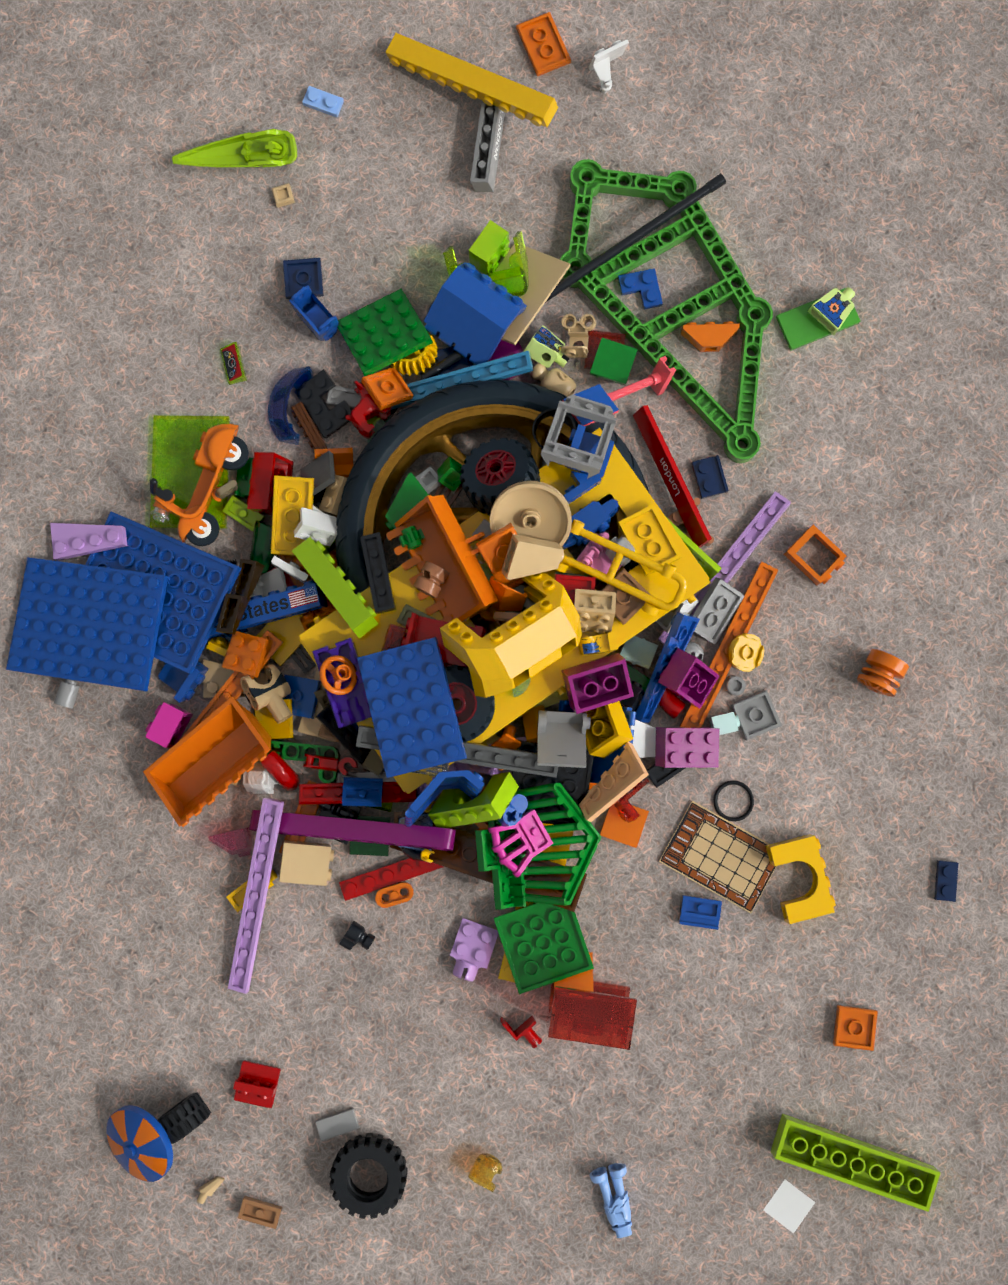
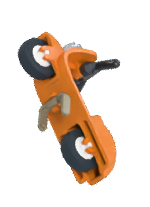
(219, 451)

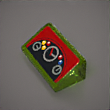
(233, 363)

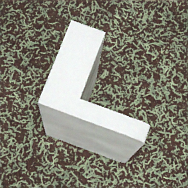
(317, 525)

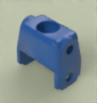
(314, 314)

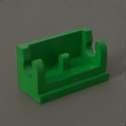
(243, 479)

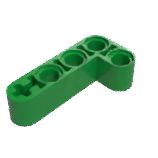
(302, 750)

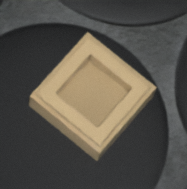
(283, 195)

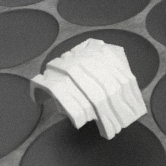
(259, 780)

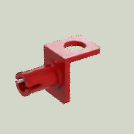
(524, 1030)

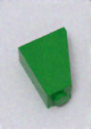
(408, 497)

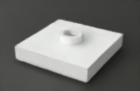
(291, 569)

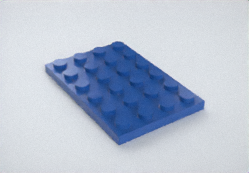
(411, 707)

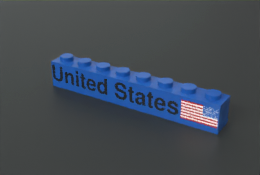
(280, 606)

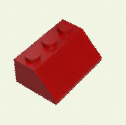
(264, 468)

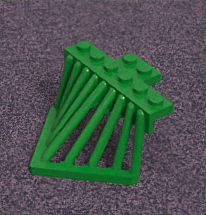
(510, 890)

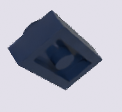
(946, 881)

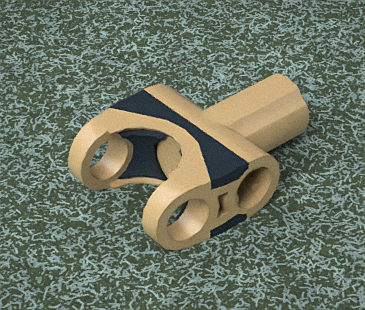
(268, 694)

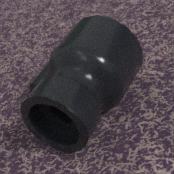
(357, 934)

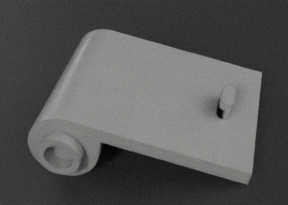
(562, 739)

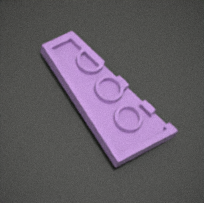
(85, 539)

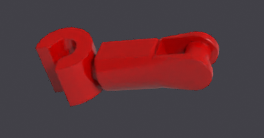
(330, 763)

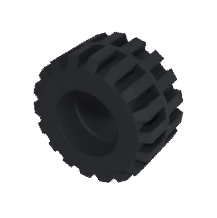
(184, 1117)

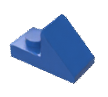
(583, 486)

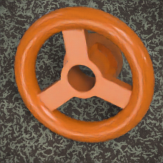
(347, 670)

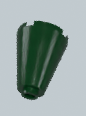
(262, 545)

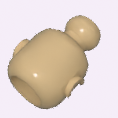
(554, 379)

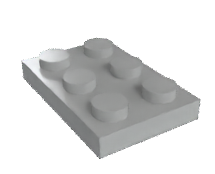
(716, 610)

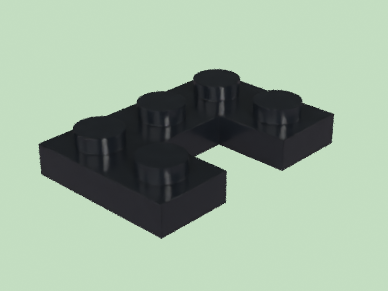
(311, 395)

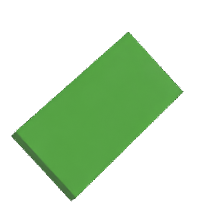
(802, 328)

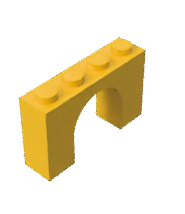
(818, 899)

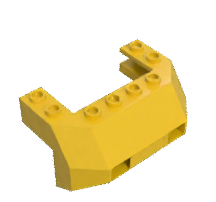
(521, 644)

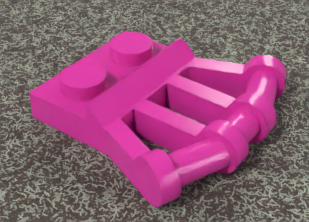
(533, 839)

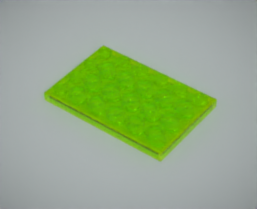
(173, 463)

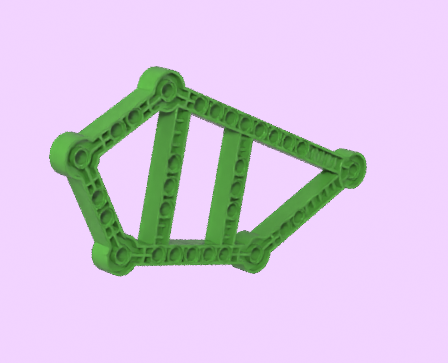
(743, 297)

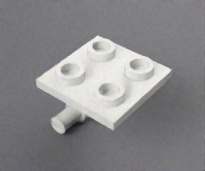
(601, 63)

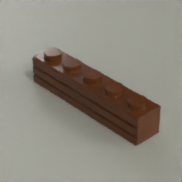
(309, 428)

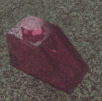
(235, 841)

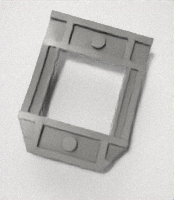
(571, 456)

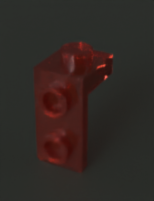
(625, 809)

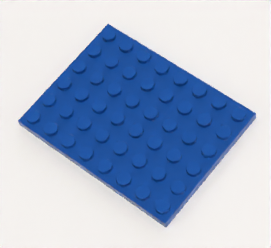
(193, 588)
(87, 623)

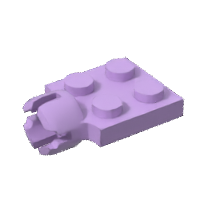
(472, 948)

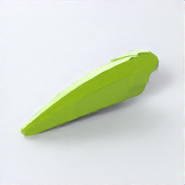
(249, 149)

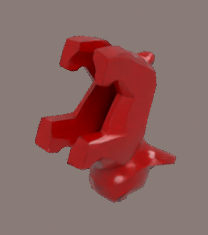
(364, 411)

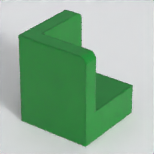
(450, 473)

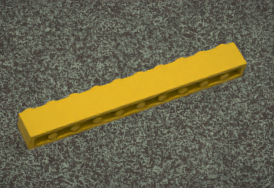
(472, 80)

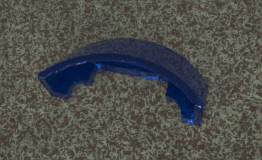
(279, 401)

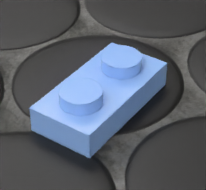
(323, 101)

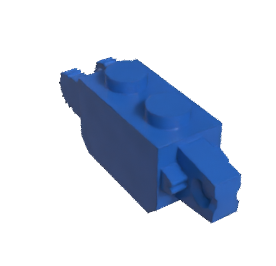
(596, 519)

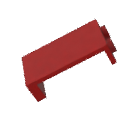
(425, 628)

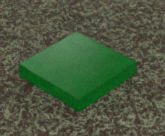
(613, 361)

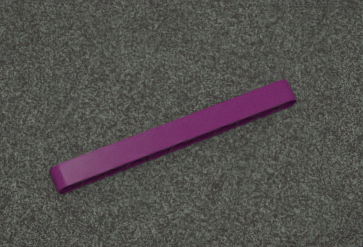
(362, 831)

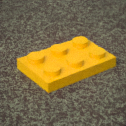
(650, 537)

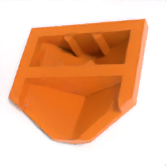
(508, 598)

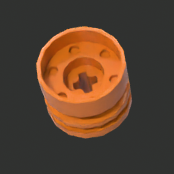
(883, 671)

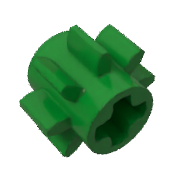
(411, 537)

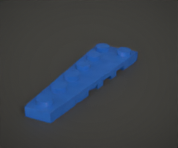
(678, 637)

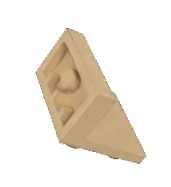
(595, 610)

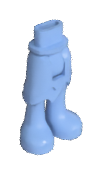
(615, 1207)

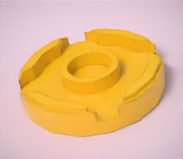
(746, 652)

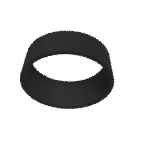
(547, 413)

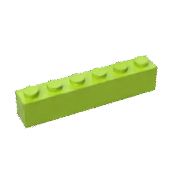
(335, 587)

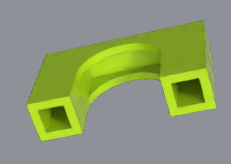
(456, 810)

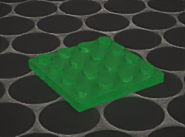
(383, 332)
(542, 945)

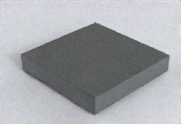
(321, 470)

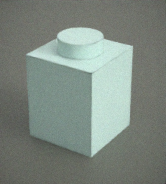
(726, 722)

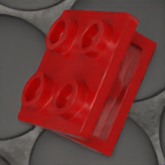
(257, 1084)

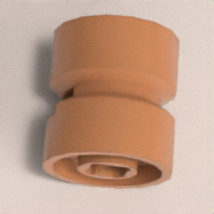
(431, 579)

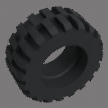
(368, 1202)

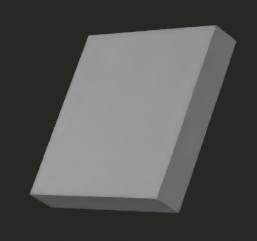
(756, 715)

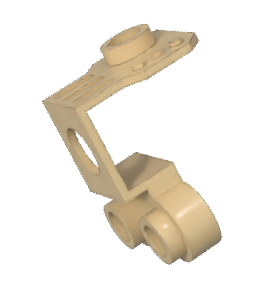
(577, 332)

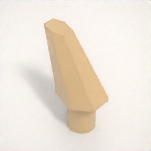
(209, 1188)

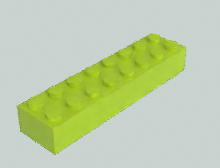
(855, 1162)

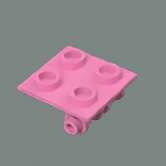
(595, 555)

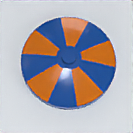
(139, 1143)

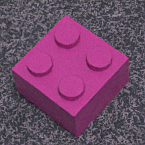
(168, 725)

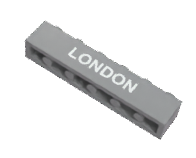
(487, 148)

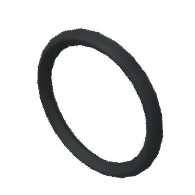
(750, 795)

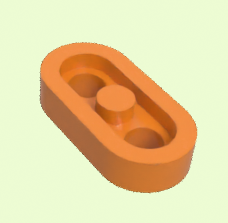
(395, 895)

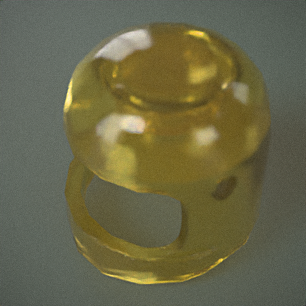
(484, 1170)

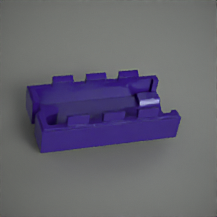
(351, 706)

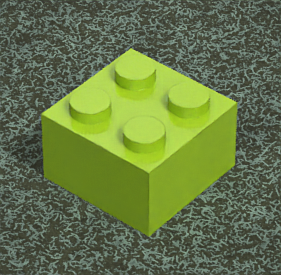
(489, 248)

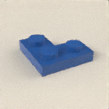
(642, 282)

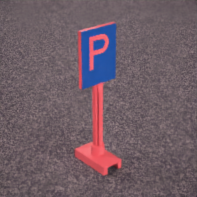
(657, 380)

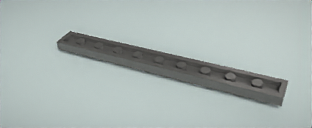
(479, 755)

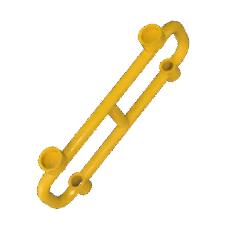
(652, 604)

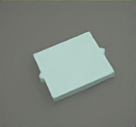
(639, 651)

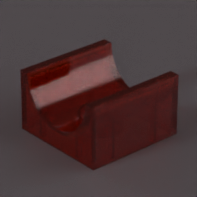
(592, 1017)

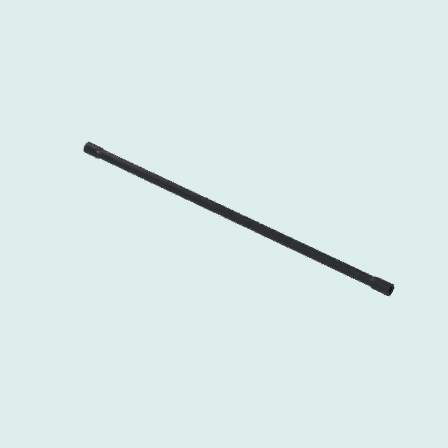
(709, 187)

